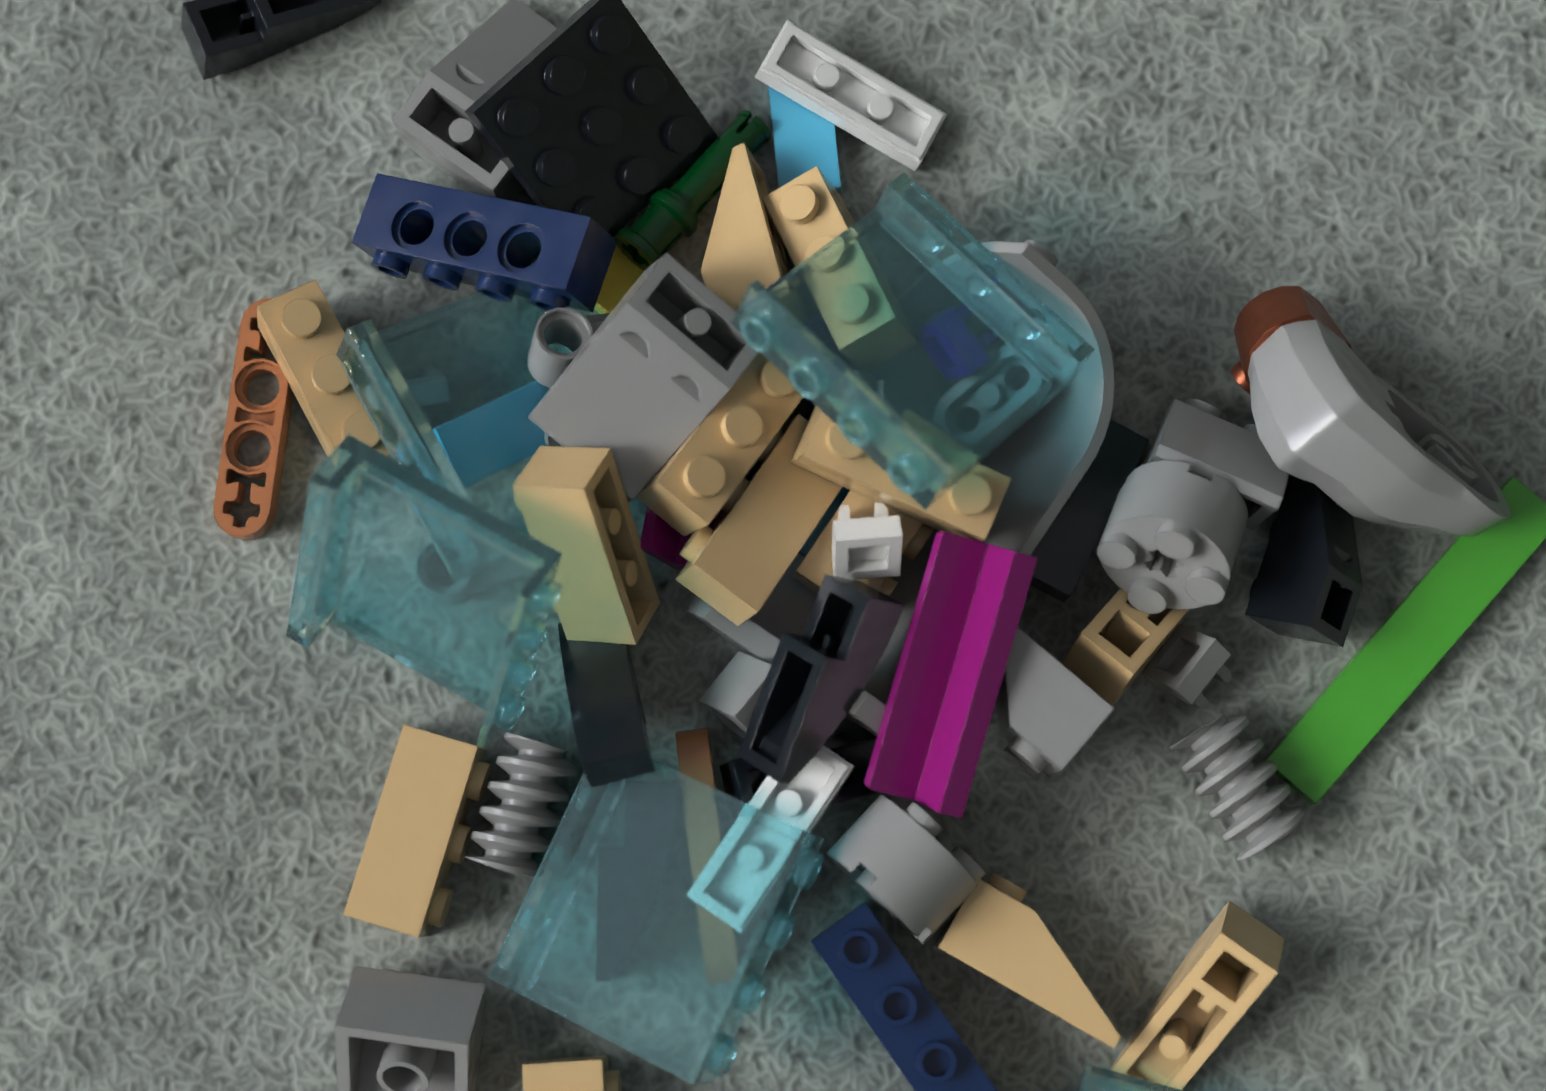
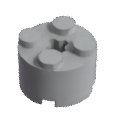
(1173, 537)
(906, 865)

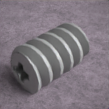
(1239, 784)
(523, 806)

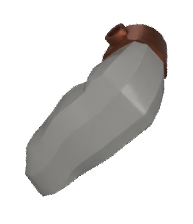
(1352, 430)

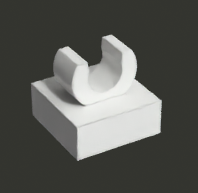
(866, 545)

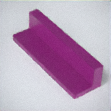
(950, 672)

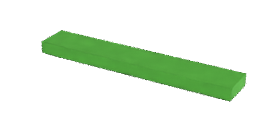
(1407, 647)

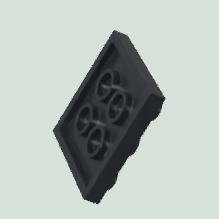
(593, 118)

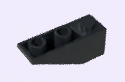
(1308, 569)

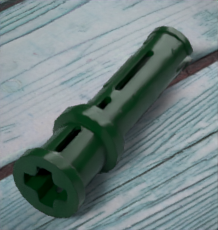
(676, 210)

